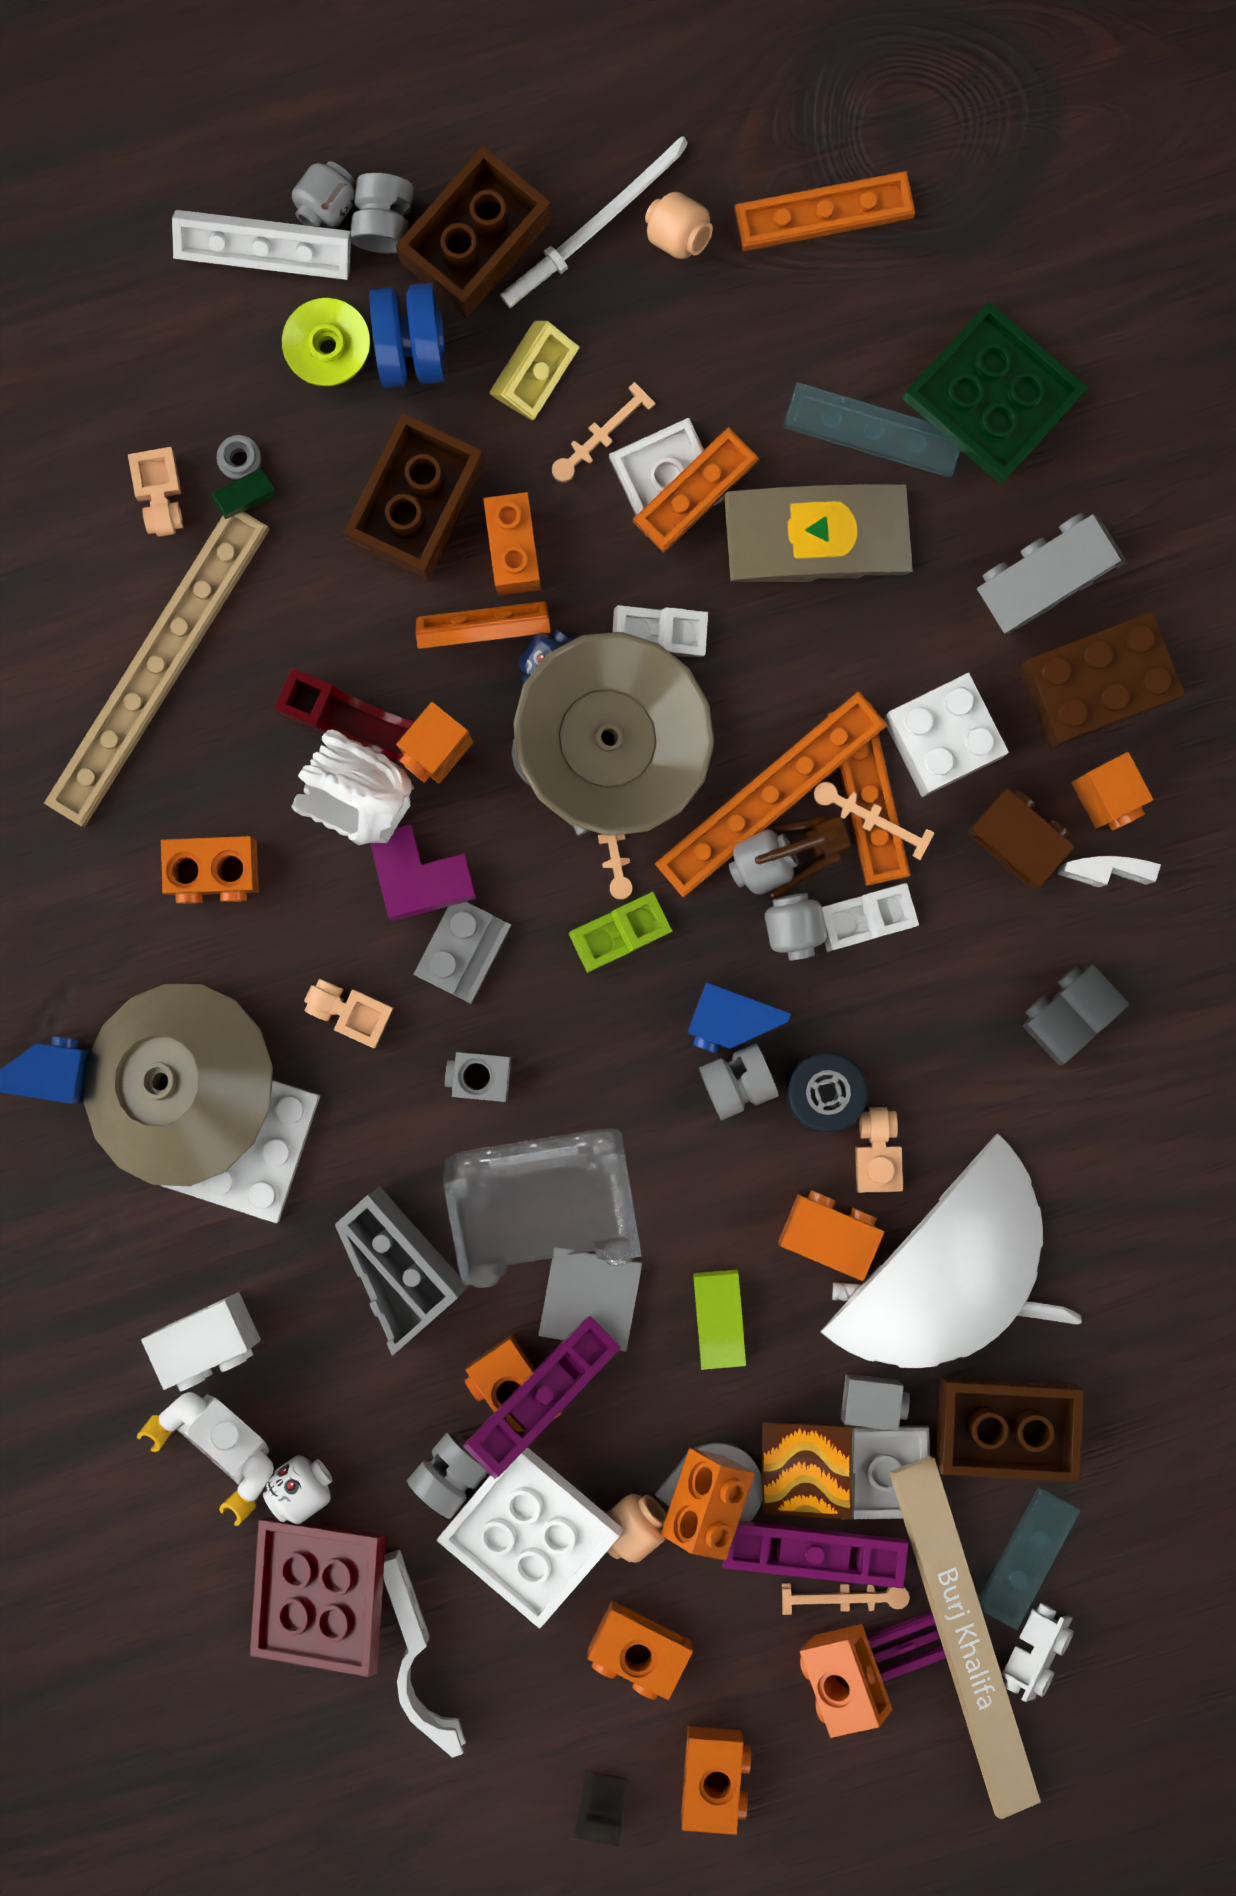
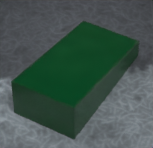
(243, 494)

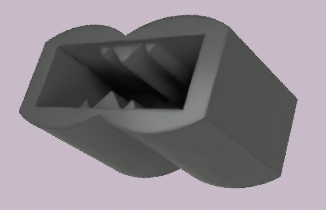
(1074, 1013)

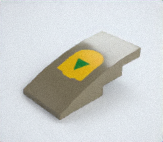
(818, 532)

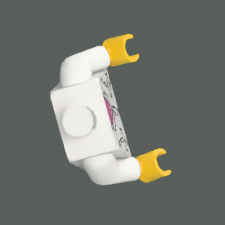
(223, 1440)

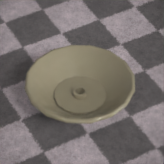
(656, 723)
(213, 1092)

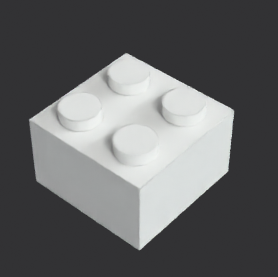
(945, 735)
(202, 1340)

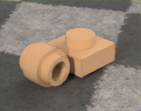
(155, 479)
(360, 1016)
(878, 1165)

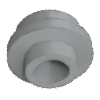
(229, 448)

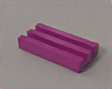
(902, 1629)

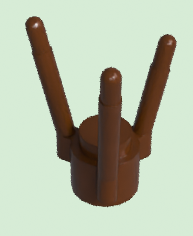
(825, 839)

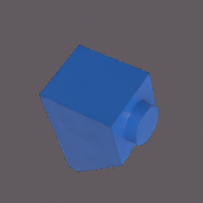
(730, 1019)
(48, 1072)

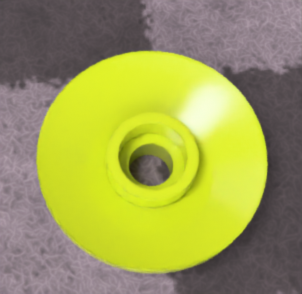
(323, 321)

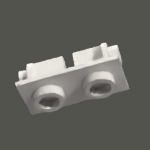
(1032, 1669)

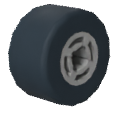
(812, 1086)

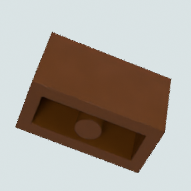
(1021, 838)

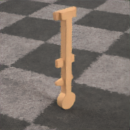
(563, 468)
(826, 794)
(620, 886)
(895, 1597)

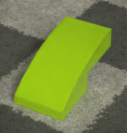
(620, 932)
(719, 1319)

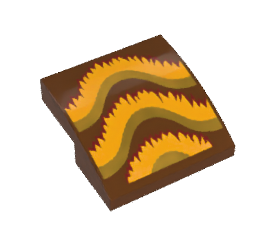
(808, 1470)

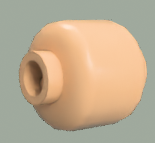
(678, 225)
(642, 1525)

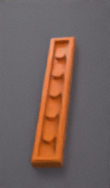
(771, 793)

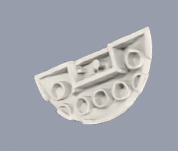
(955, 1274)

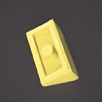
(534, 369)

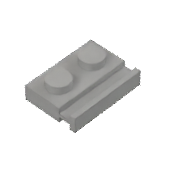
(462, 950)

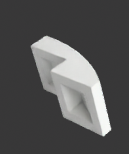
(675, 629)
(1098, 869)
(869, 917)

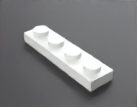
(261, 244)

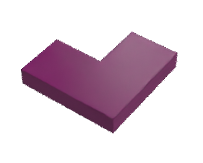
(416, 887)

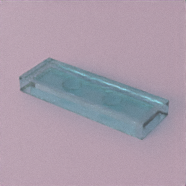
(1028, 1558)

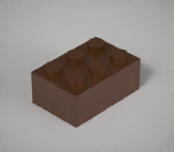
(474, 231)
(414, 496)
(1101, 680)
(1009, 1428)

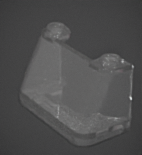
(540, 1203)

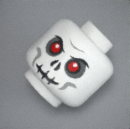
(298, 1489)

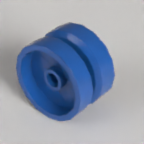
(407, 335)

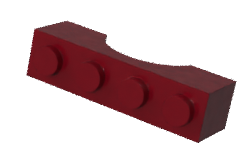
(329, 708)

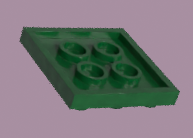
(994, 393)

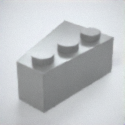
(1050, 572)
(398, 1268)

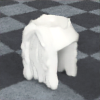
(354, 790)

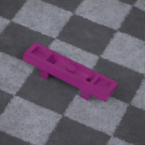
(542, 1396)
(818, 1554)

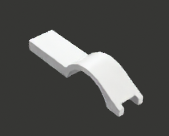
(442, 1730)

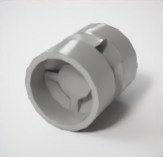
(382, 206)
(738, 1081)
(446, 1477)

